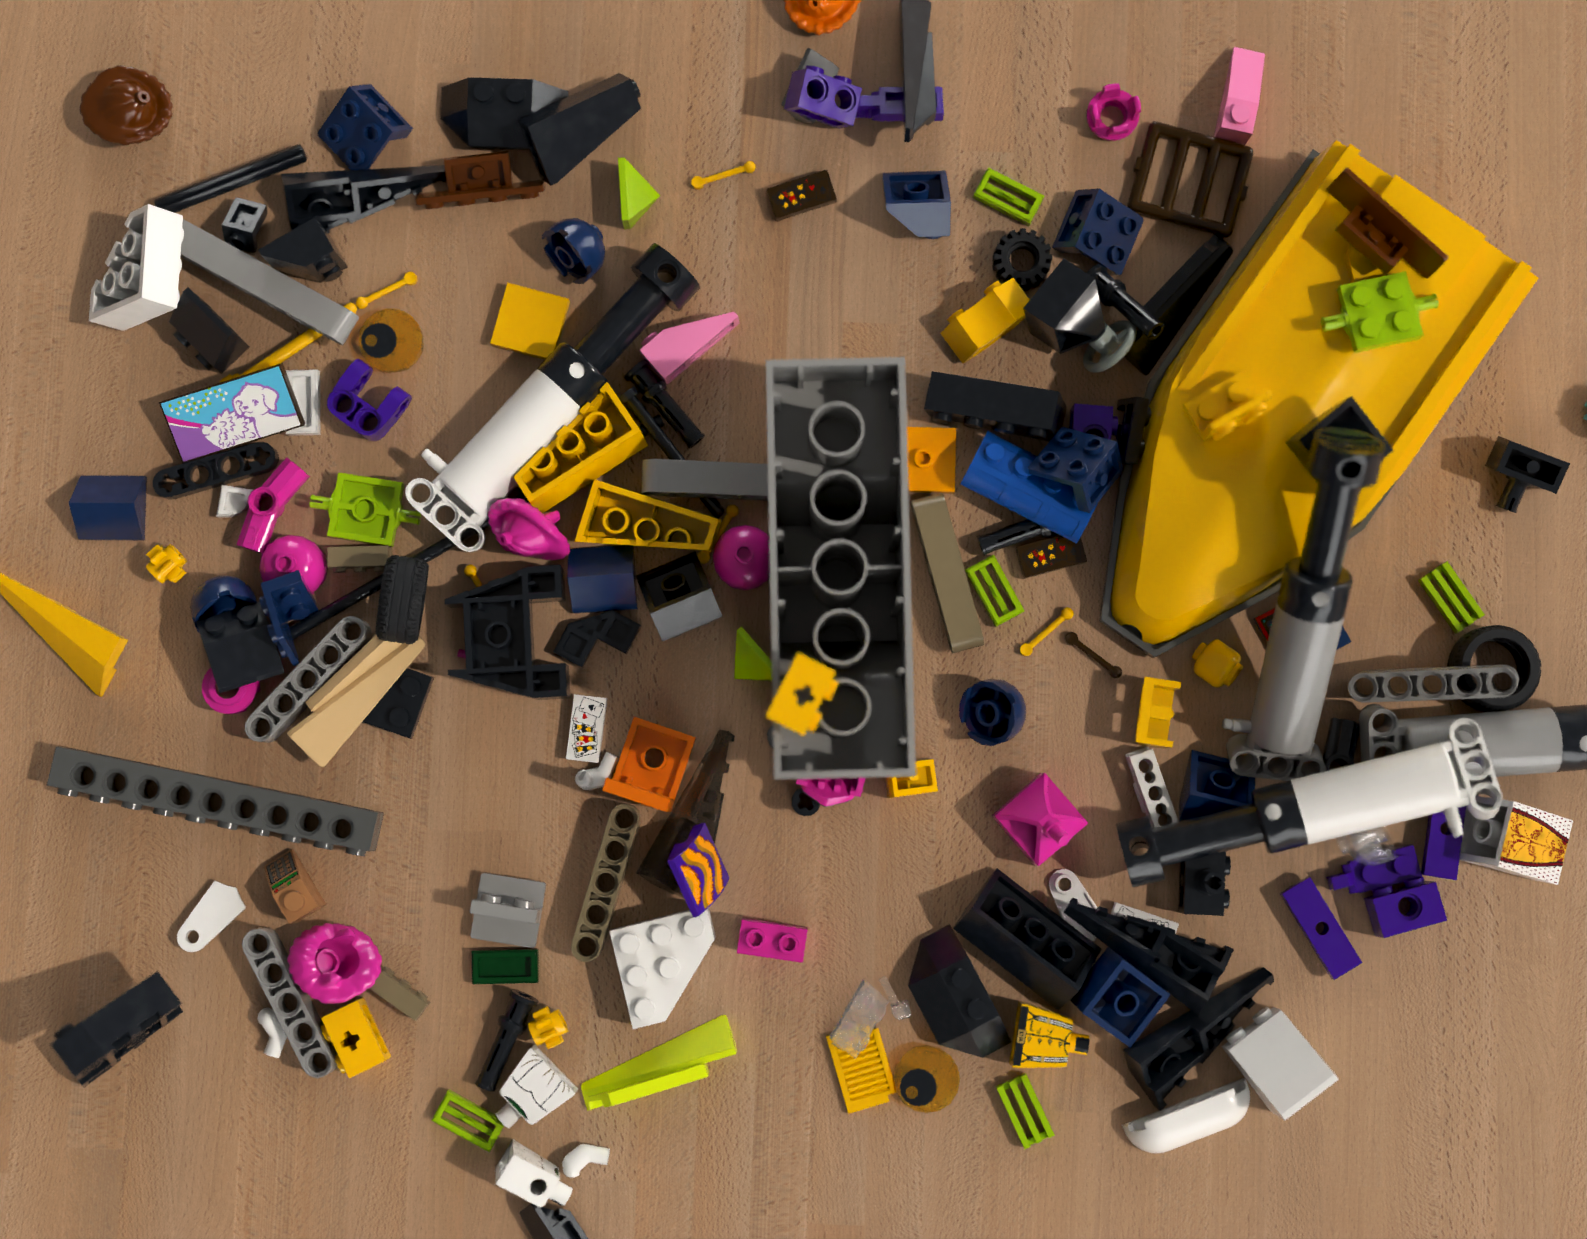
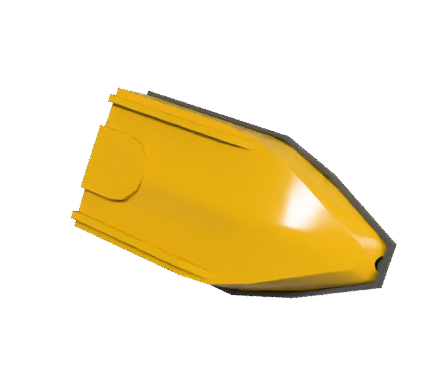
(1216, 521)

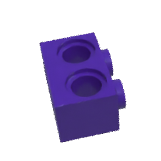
(822, 104)

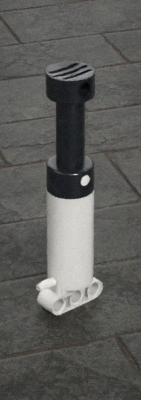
(547, 402)
(1326, 806)

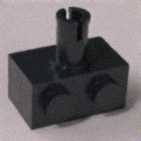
(1524, 468)
(1203, 885)

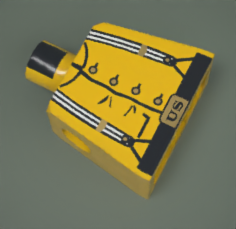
(1044, 1038)

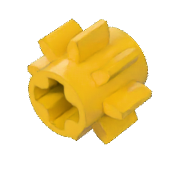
(166, 563)
(548, 1027)

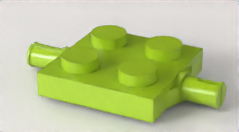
(1379, 312)
(365, 509)

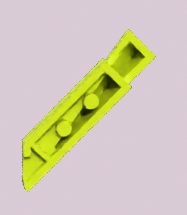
(662, 1067)

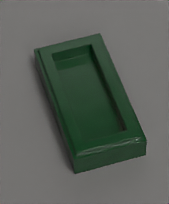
(505, 966)

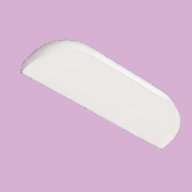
(1190, 1119)

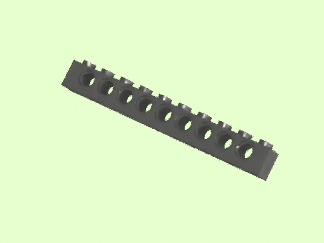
(71, 763)

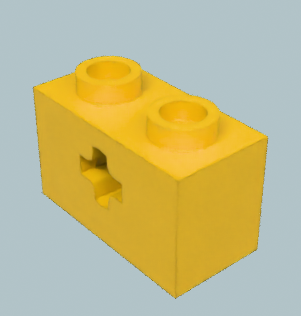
(802, 673)
(367, 1051)

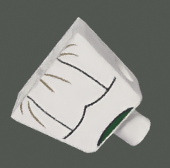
(534, 1089)
(521, 1167)

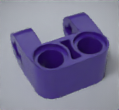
(350, 386)

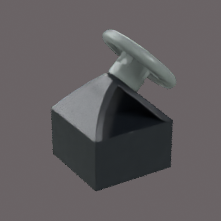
(1070, 314)

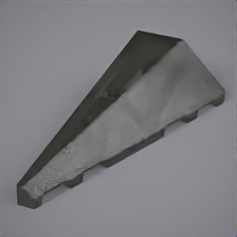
(697, 804)

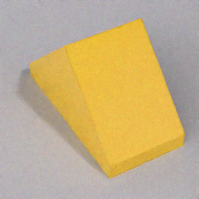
(923, 782)

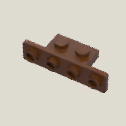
(478, 178)
(1381, 230)

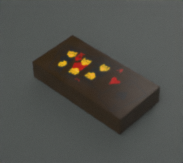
(801, 195)
(1049, 555)

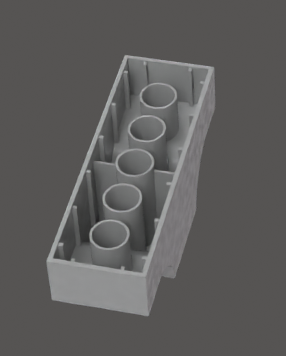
(842, 562)

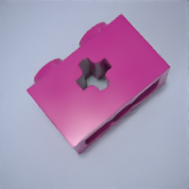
(772, 940)

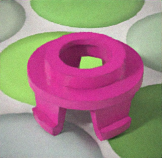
(1113, 96)
(232, 705)

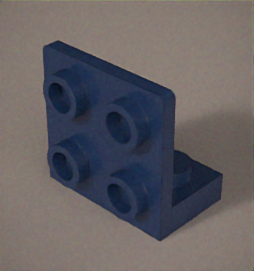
(362, 126)
(1099, 229)
(1082, 462)
(286, 600)

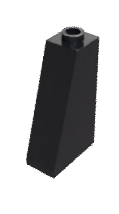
(578, 124)

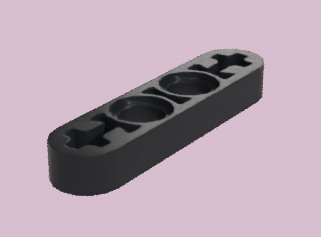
(214, 465)

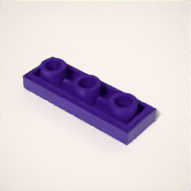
(1441, 850)
(1331, 944)

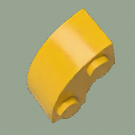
(987, 320)

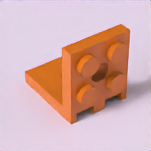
(645, 784)

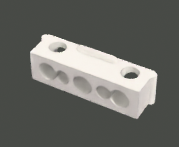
(1142, 787)

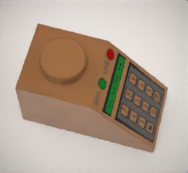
(293, 887)

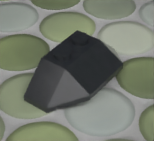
(488, 109)
(955, 997)

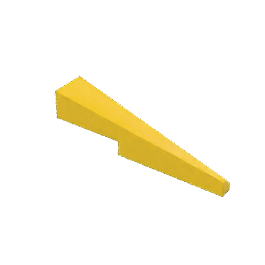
(79, 641)

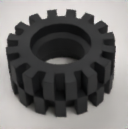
(1026, 241)

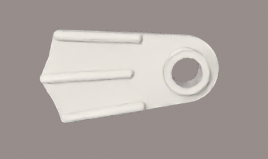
(1075, 891)
(210, 916)

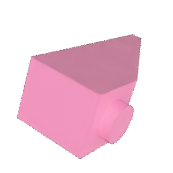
(1240, 96)
(683, 344)

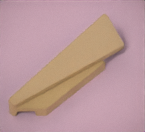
(351, 696)

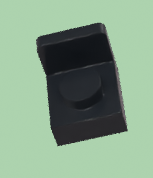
(243, 224)

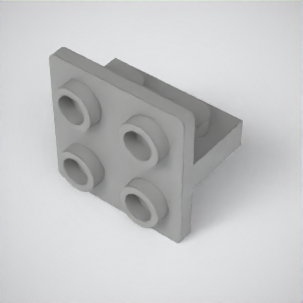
(507, 910)

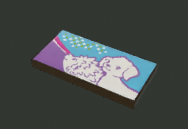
(232, 413)

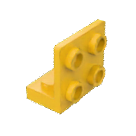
(1222, 406)

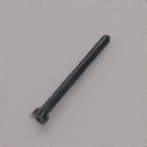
(629, 398)

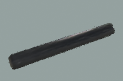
(232, 179)

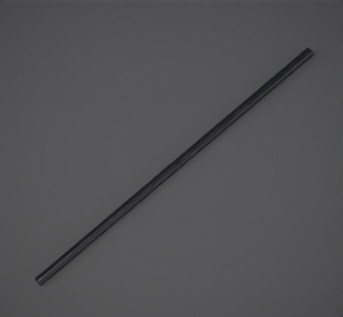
(375, 584)

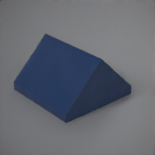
(109, 507)
(602, 579)

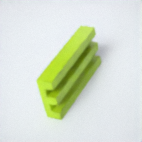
(1003, 207)
(1461, 590)
(1007, 615)
(462, 1132)
(1037, 1136)

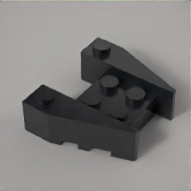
(502, 635)
(116, 1029)

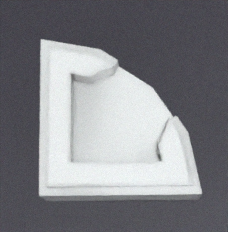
(232, 501)

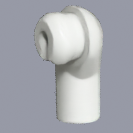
(596, 777)
(272, 1026)
(581, 1156)

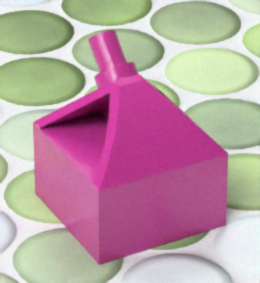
(1039, 819)

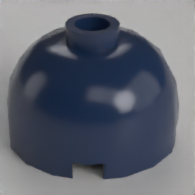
(575, 248)
(219, 596)
(992, 711)

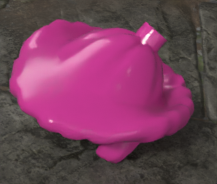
(526, 530)
(334, 962)

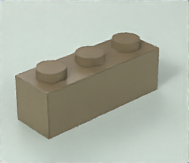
(358, 558)
(400, 994)

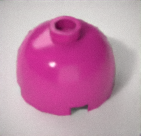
(294, 554)
(743, 557)

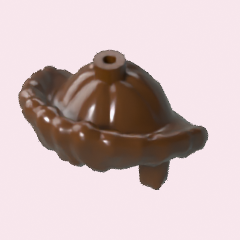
(126, 106)

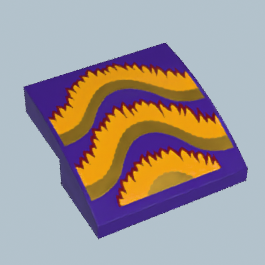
(698, 870)

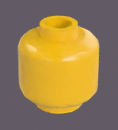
(1217, 663)

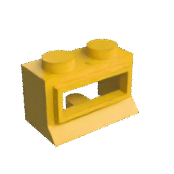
(1155, 712)

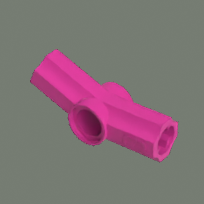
(281, 487)

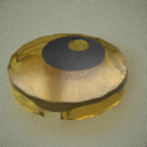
(391, 340)
(926, 1078)

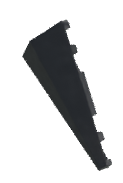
(351, 194)
(1176, 963)
(1171, 1051)

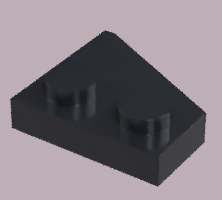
(1130, 433)
(402, 704)

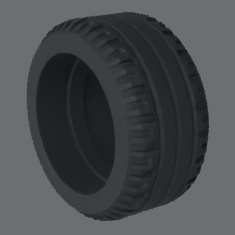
(402, 599)
(1526, 662)

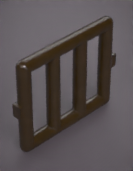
(1215, 148)

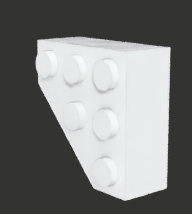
(141, 271)
(659, 961)

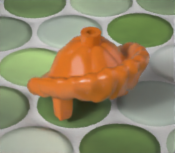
(820, 15)

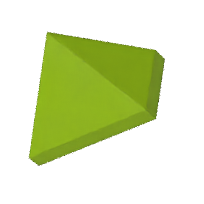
(635, 194)
(750, 659)

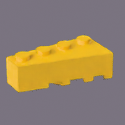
(581, 452)
(636, 519)

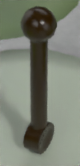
(1072, 639)

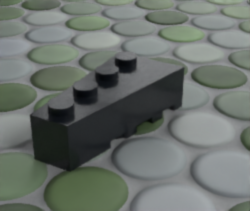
(995, 406)

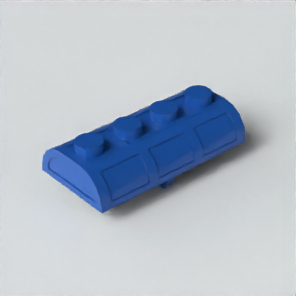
(1003, 476)

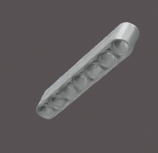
(266, 284)

